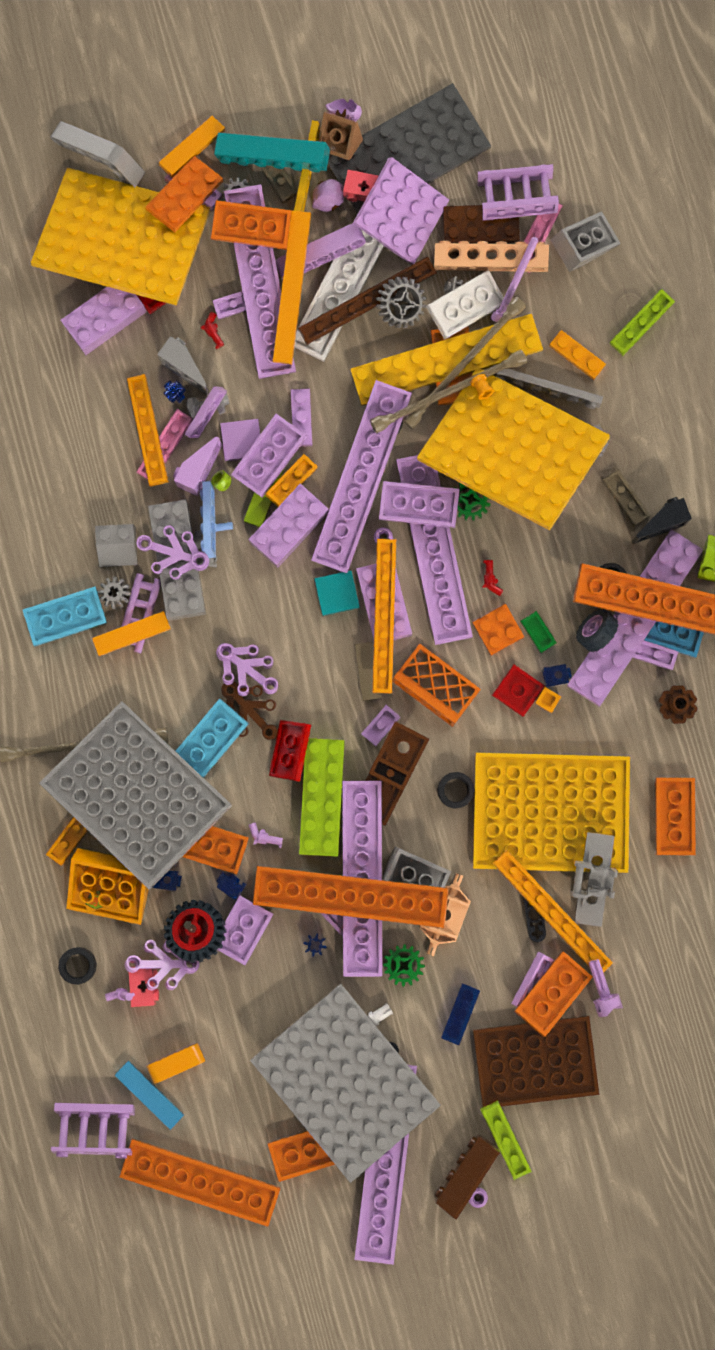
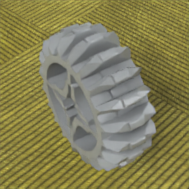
(402, 294)

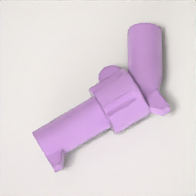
(263, 837)
(121, 994)

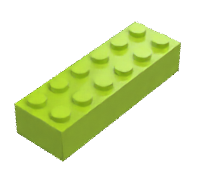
(322, 797)

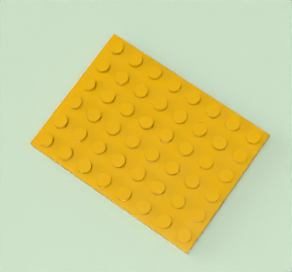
(109, 239)
(514, 450)
(546, 806)

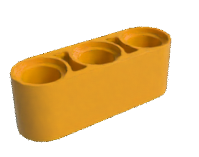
(175, 1063)

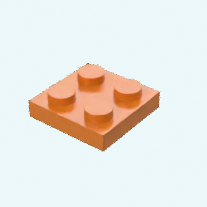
(498, 629)

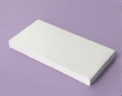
(465, 304)

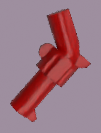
(211, 330)
(490, 580)

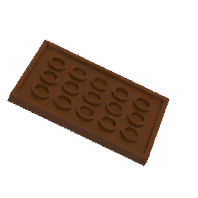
(525, 1067)

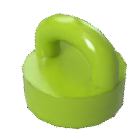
(221, 480)

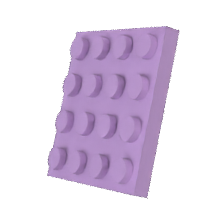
(401, 211)

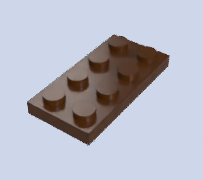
(467, 224)

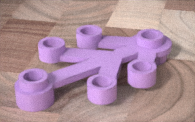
(175, 554)
(245, 666)
(164, 963)

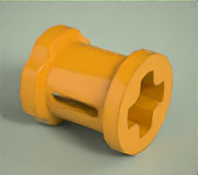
(482, 387)

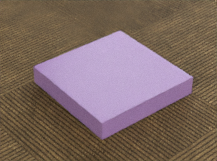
(239, 438)

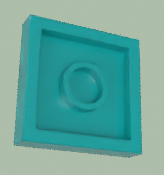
(337, 593)

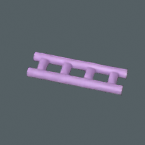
(133, 601)

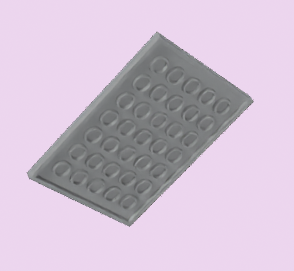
(135, 795)
(345, 1083)

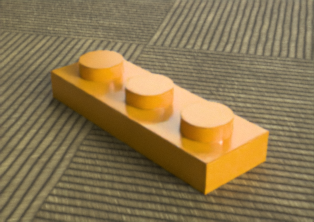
(577, 355)
(297, 474)

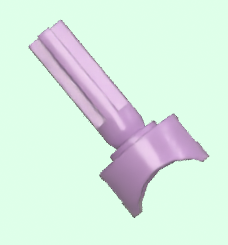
(606, 1001)

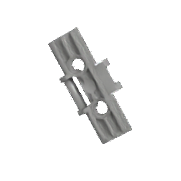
(599, 881)

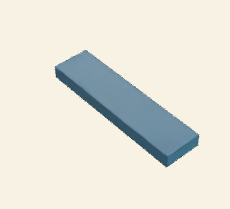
(149, 1095)

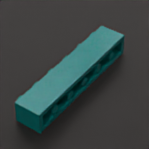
(272, 152)

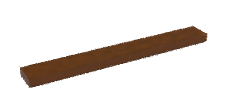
(361, 303)

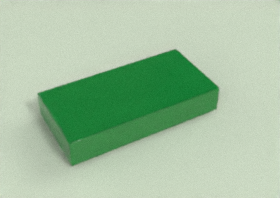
(538, 632)

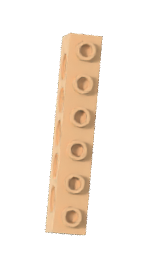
(463, 263)

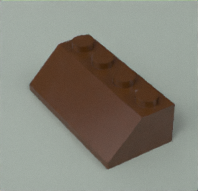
(466, 1176)

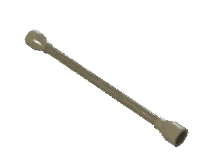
(514, 308)
(383, 421)
(9, 753)

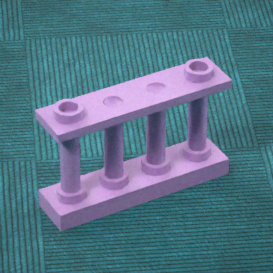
(519, 207)
(103, 1112)

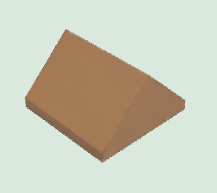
(340, 134)

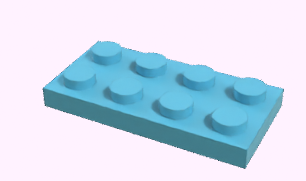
(64, 616)
(212, 737)

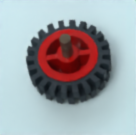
(195, 931)

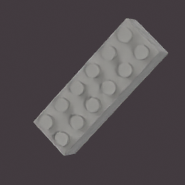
(183, 596)

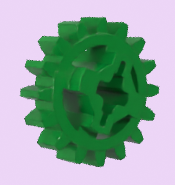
(479, 502)
(413, 974)

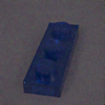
(460, 1014)

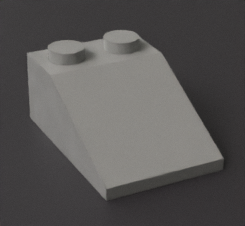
(585, 241)
(177, 358)
(411, 869)

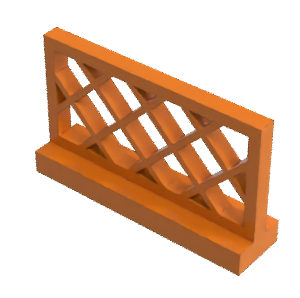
(426, 698)

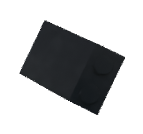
(671, 516)

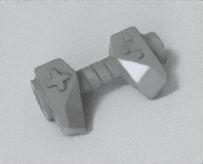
(194, 406)

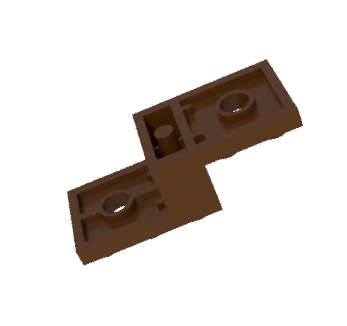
(395, 767)

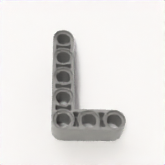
(99, 150)

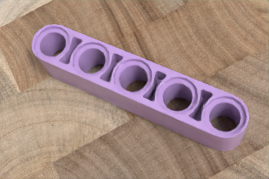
(328, 248)

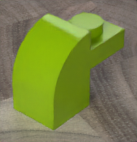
(707, 566)

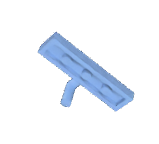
(209, 527)

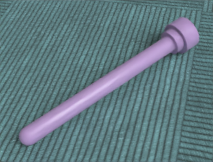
(496, 315)

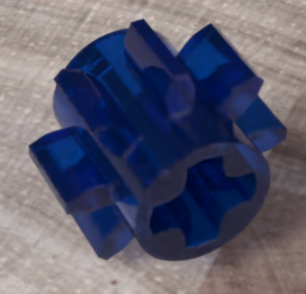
(174, 391)
(310, 943)

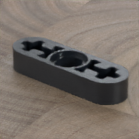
(532, 929)

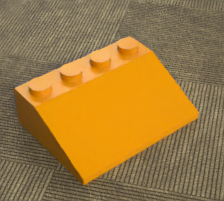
(121, 890)

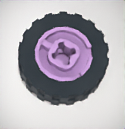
(597, 630)

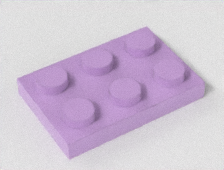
(244, 929)

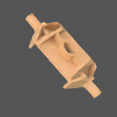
(458, 906)

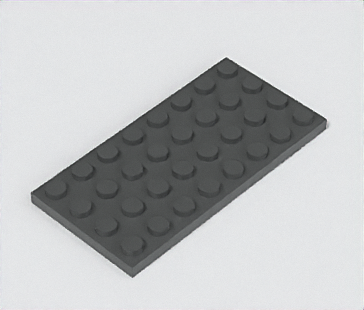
(424, 138)

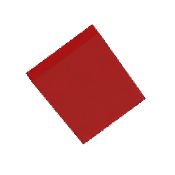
(290, 750)

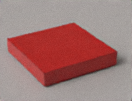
(518, 690)

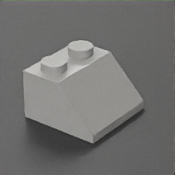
(116, 545)

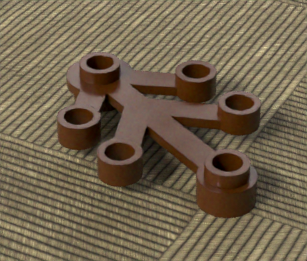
(247, 706)

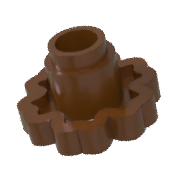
(685, 698)

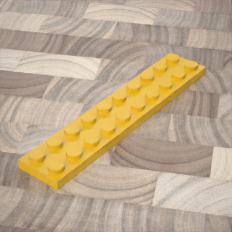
(435, 361)

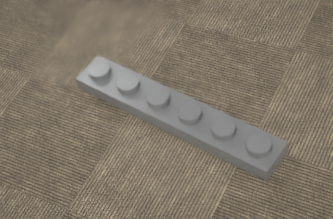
(553, 389)

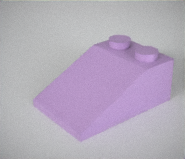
(197, 467)

